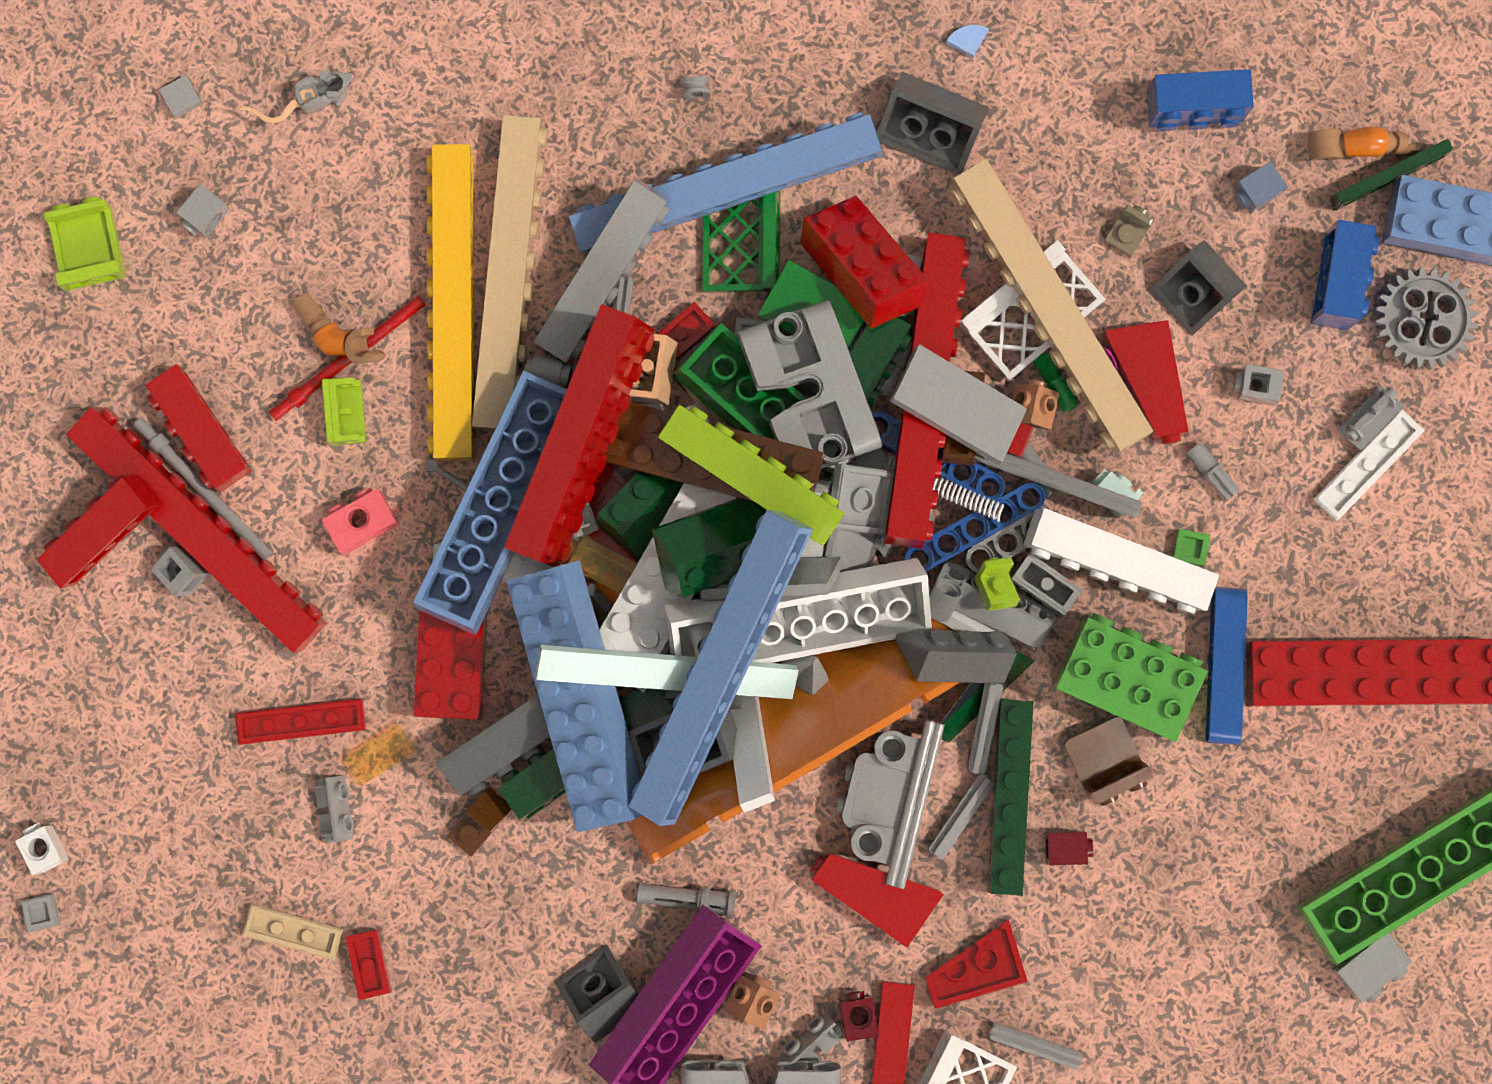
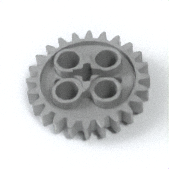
(1452, 324)

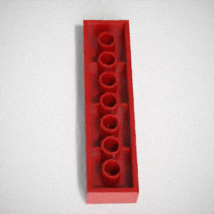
(581, 437)
(1369, 672)

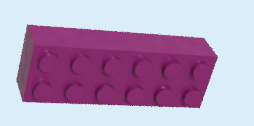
(676, 1002)

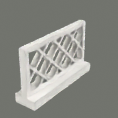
(1006, 297)
(946, 1058)

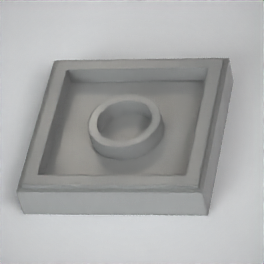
(863, 497)

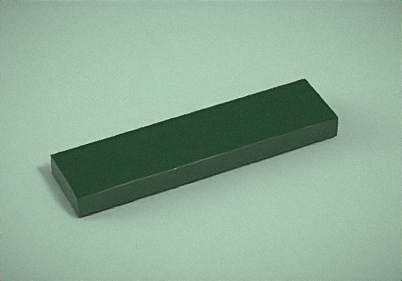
(1391, 174)

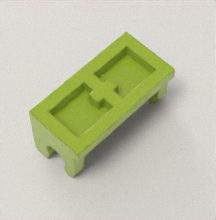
(344, 411)

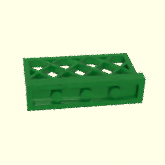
(767, 252)

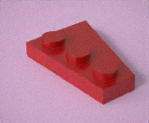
(979, 970)

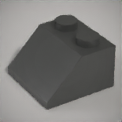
(1198, 287)
(598, 993)

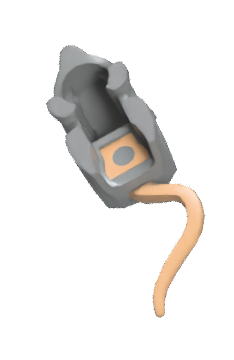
(314, 94)

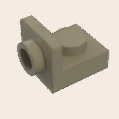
(1129, 230)

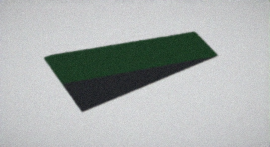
(968, 705)

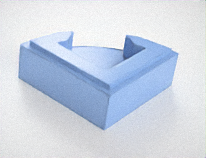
(968, 39)

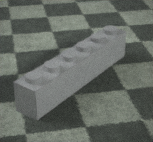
(602, 269)

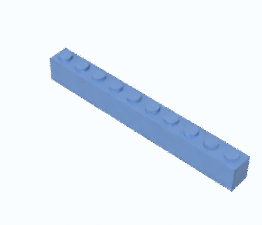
(746, 177)
(720, 667)

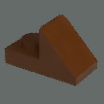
(479, 821)

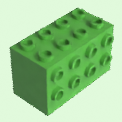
(1130, 676)

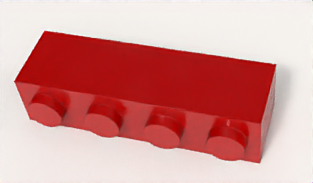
(198, 429)
(97, 530)

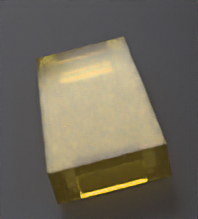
(603, 564)
(380, 755)

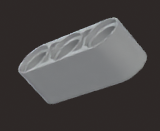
(990, 545)

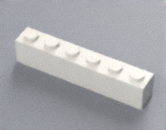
(1120, 560)

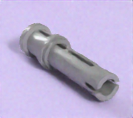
(717, 901)

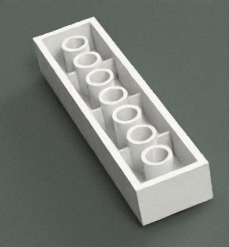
(859, 610)
(638, 614)

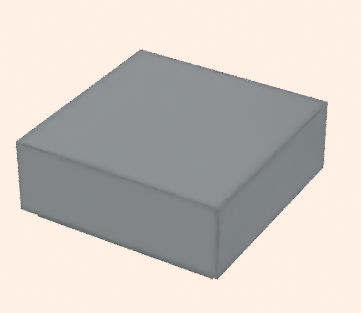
(180, 96)
(40, 913)

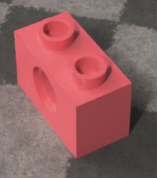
(379, 520)

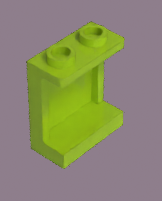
(85, 243)

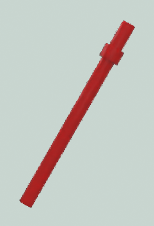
(298, 396)

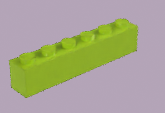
(749, 473)

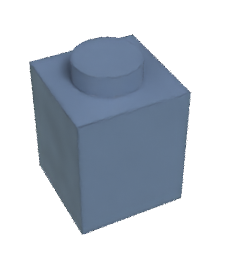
(1259, 188)

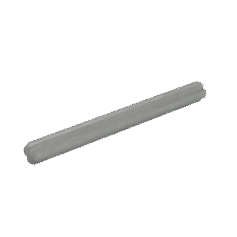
(1066, 484)

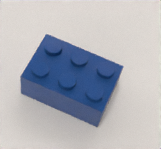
(1199, 99)
(1344, 275)

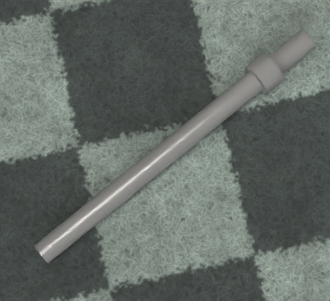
(160, 445)

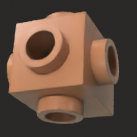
(1039, 401)
(752, 1000)

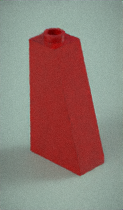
(1151, 375)
(864, 890)

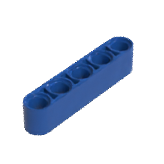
(977, 472)
(963, 541)
(1226, 666)

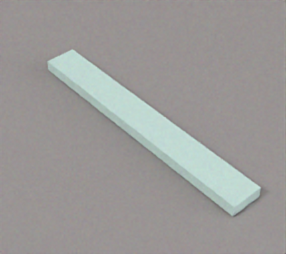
(652, 671)

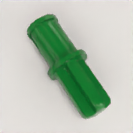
(1050, 373)

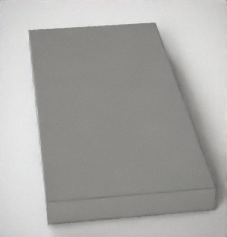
(958, 404)
(809, 578)

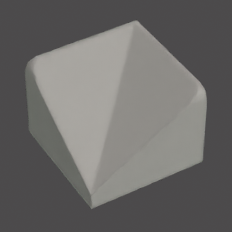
(810, 674)

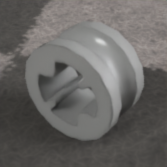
(695, 87)

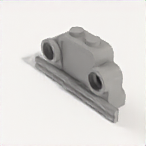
(889, 798)

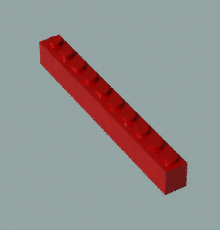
(918, 441)
(200, 531)

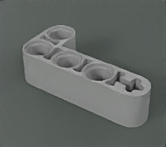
(957, 591)

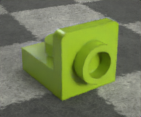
(996, 584)

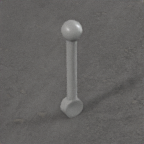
(432, 466)

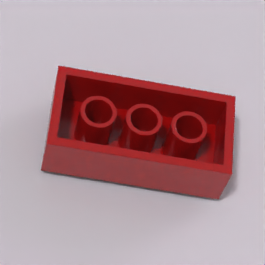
(863, 261)
(449, 670)

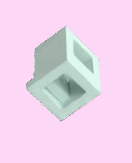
(1118, 484)

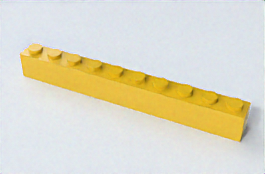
(452, 302)

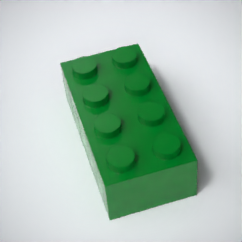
(723, 382)

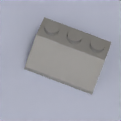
(855, 548)

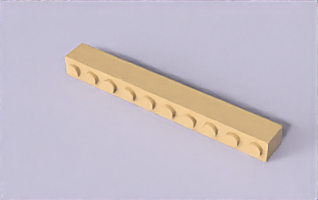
(509, 267)
(1051, 307)

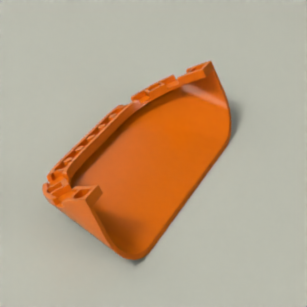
(864, 694)

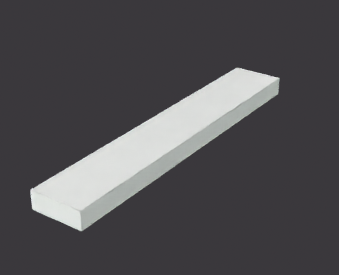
(751, 756)

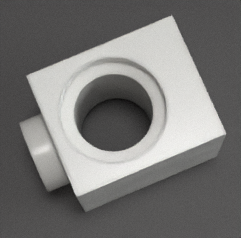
(55, 852)

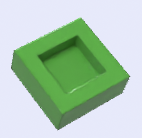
(1191, 547)

